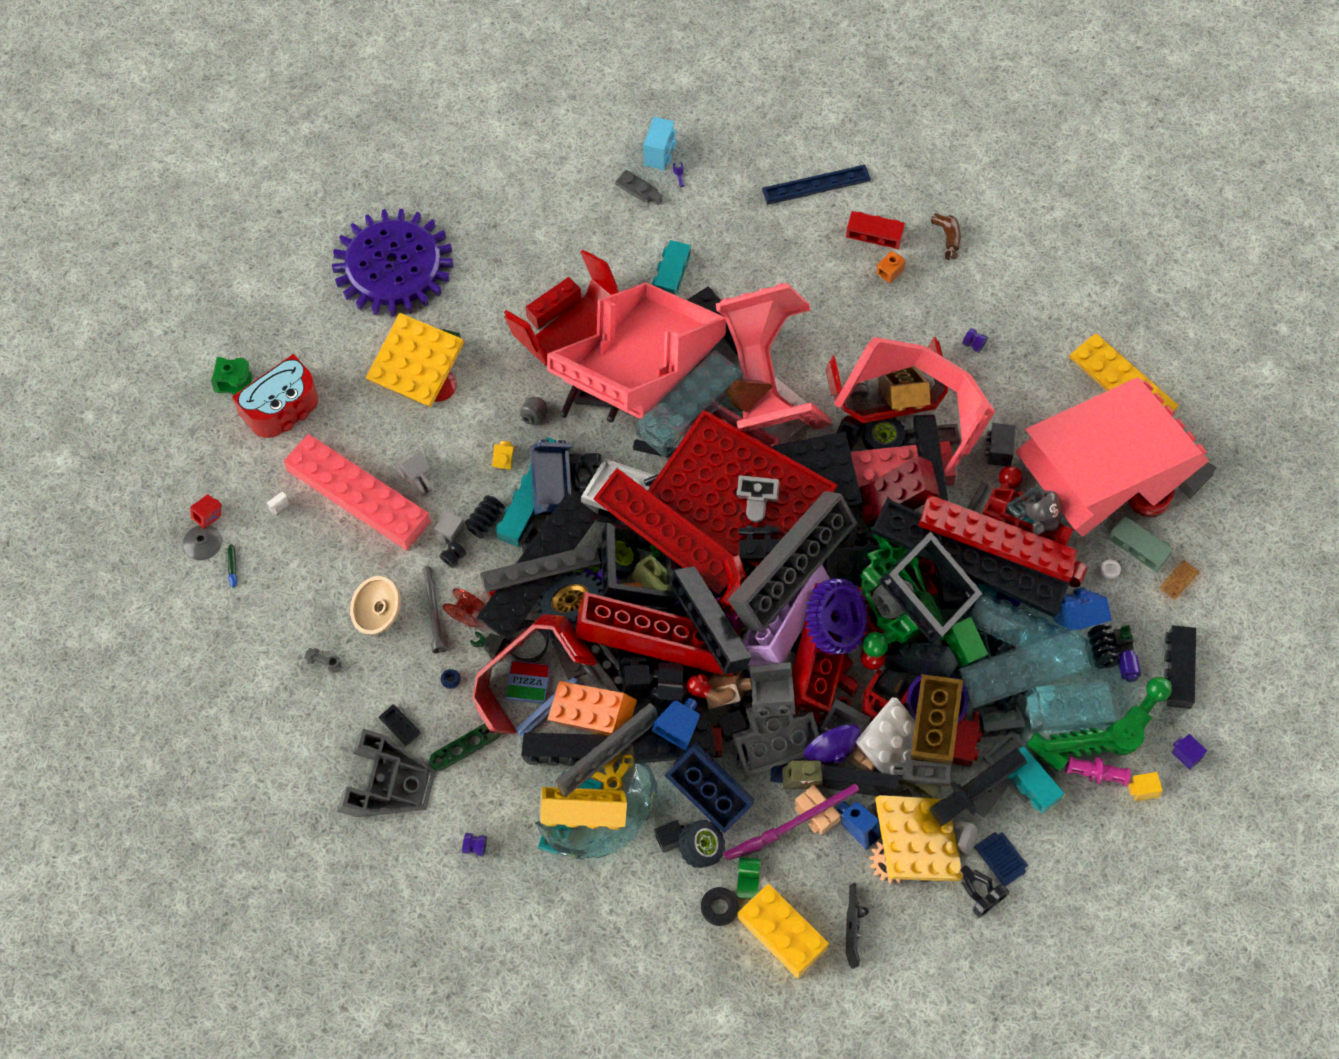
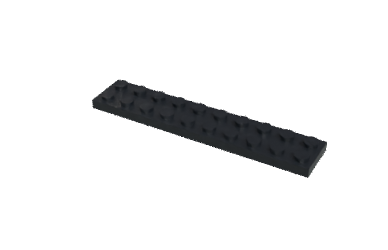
(1033, 588)

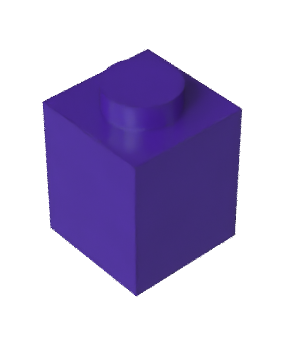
(1188, 751)

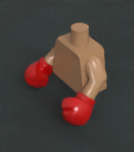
(719, 688)

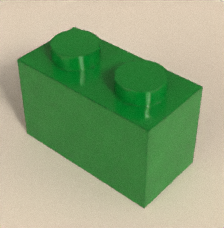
(965, 642)

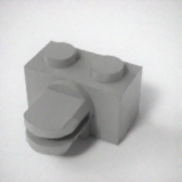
(413, 468)
(757, 492)

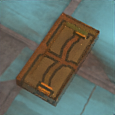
(1179, 580)

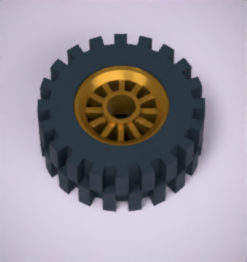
(566, 595)

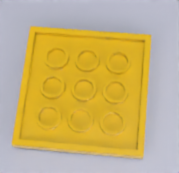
(415, 360)
(915, 841)

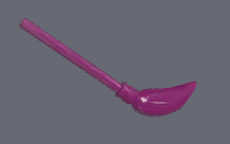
(769, 836)

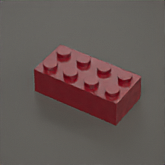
(905, 484)

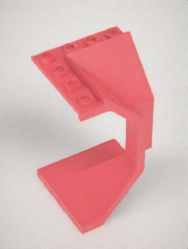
(754, 324)
(889, 356)

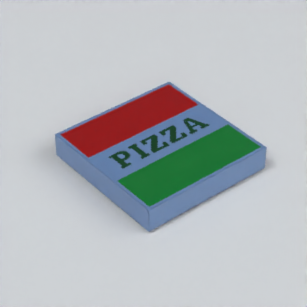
(527, 682)

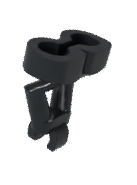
(588, 461)
(994, 896)

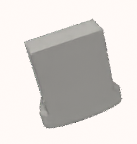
(968, 836)

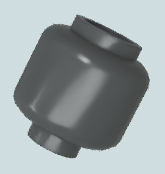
(533, 410)

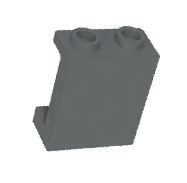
(772, 690)

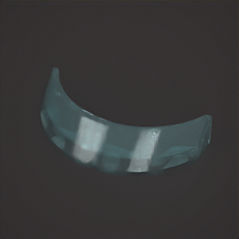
(602, 840)

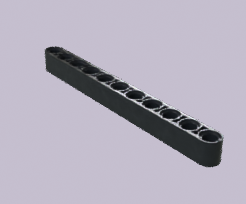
(929, 448)

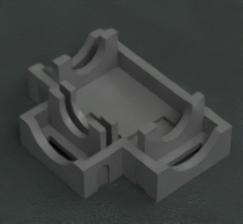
(774, 740)

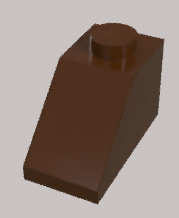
(747, 393)

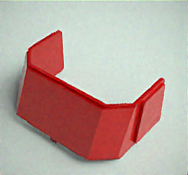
(576, 322)
(937, 393)
(483, 697)

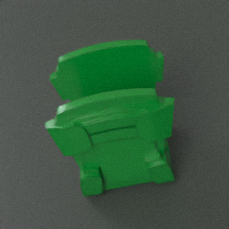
(231, 375)

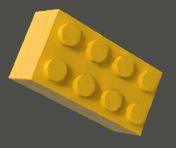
(583, 807)
(783, 930)

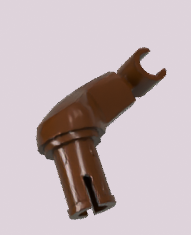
(952, 231)

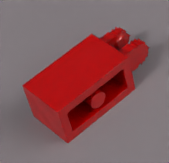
(965, 741)

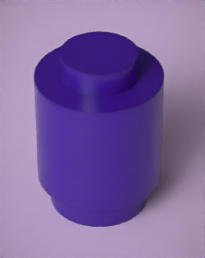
(1129, 666)

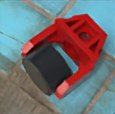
(889, 684)

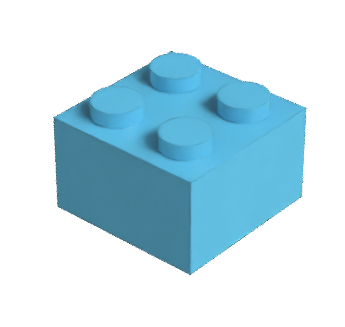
(659, 143)

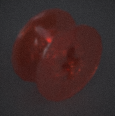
(464, 607)

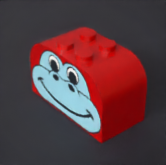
(278, 398)

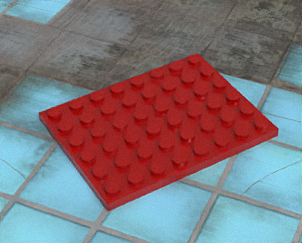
(704, 477)

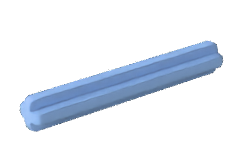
(539, 715)

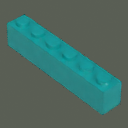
(520, 513)

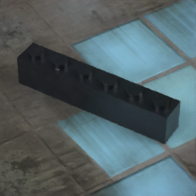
(710, 620)

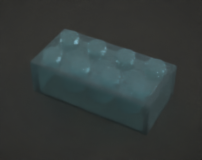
(1070, 707)

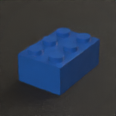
(1083, 609)

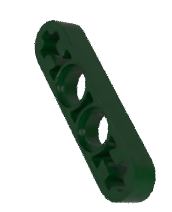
(462, 742)

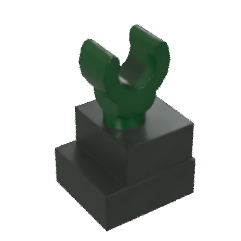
(1123, 639)
(492, 645)

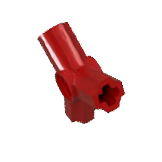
(736, 577)

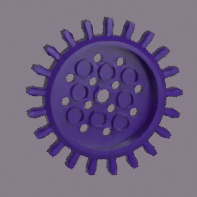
(385, 288)

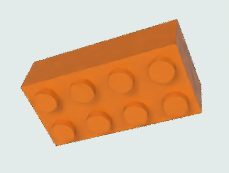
(590, 708)

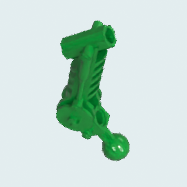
(1118, 738)

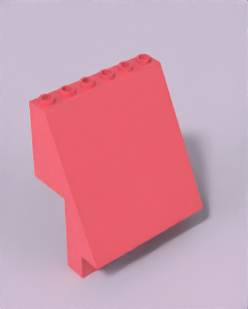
(640, 348)
(1109, 452)

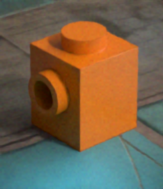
(890, 266)

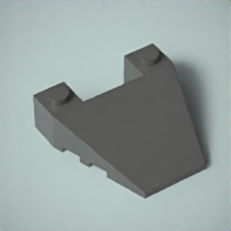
(393, 783)

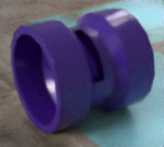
(975, 340)
(474, 844)

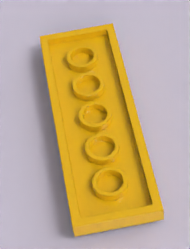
(1110, 367)

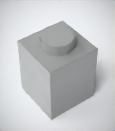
(448, 527)

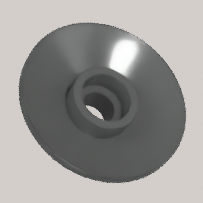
(205, 549)

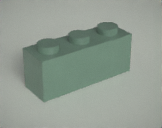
(1140, 543)

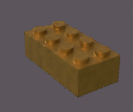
(905, 389)
(936, 719)

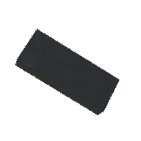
(868, 782)

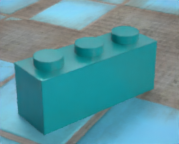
(672, 267)
(1036, 784)

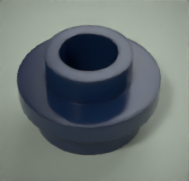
(450, 673)

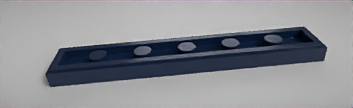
(816, 184)

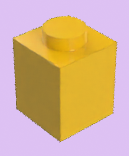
(1145, 786)

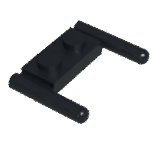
(583, 398)

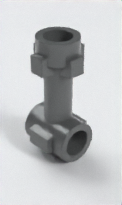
(332, 662)

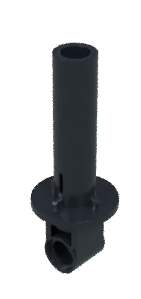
(965, 795)

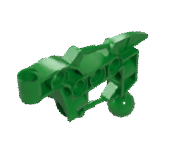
(902, 628)

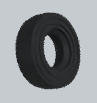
(719, 893)

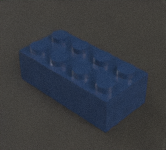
(709, 787)

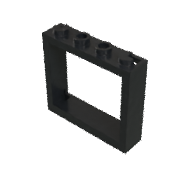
(628, 593)
(908, 600)

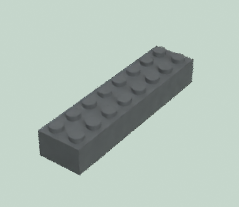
(792, 561)

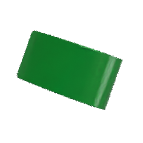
(748, 877)

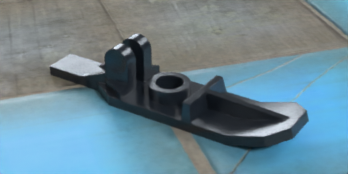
(852, 927)

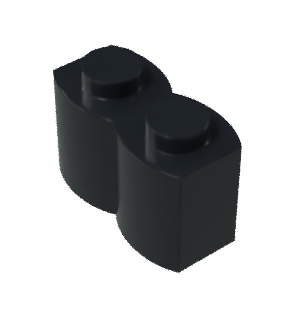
(668, 683)

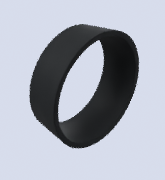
(525, 624)

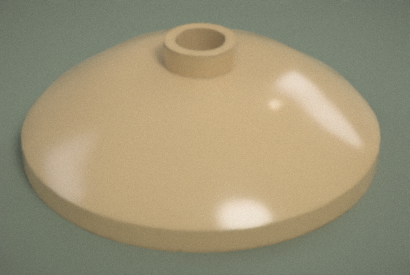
(368, 602)

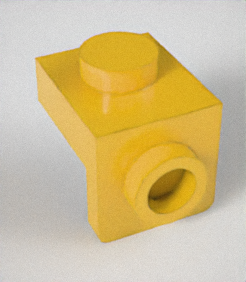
(503, 455)

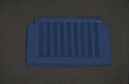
(1001, 858)

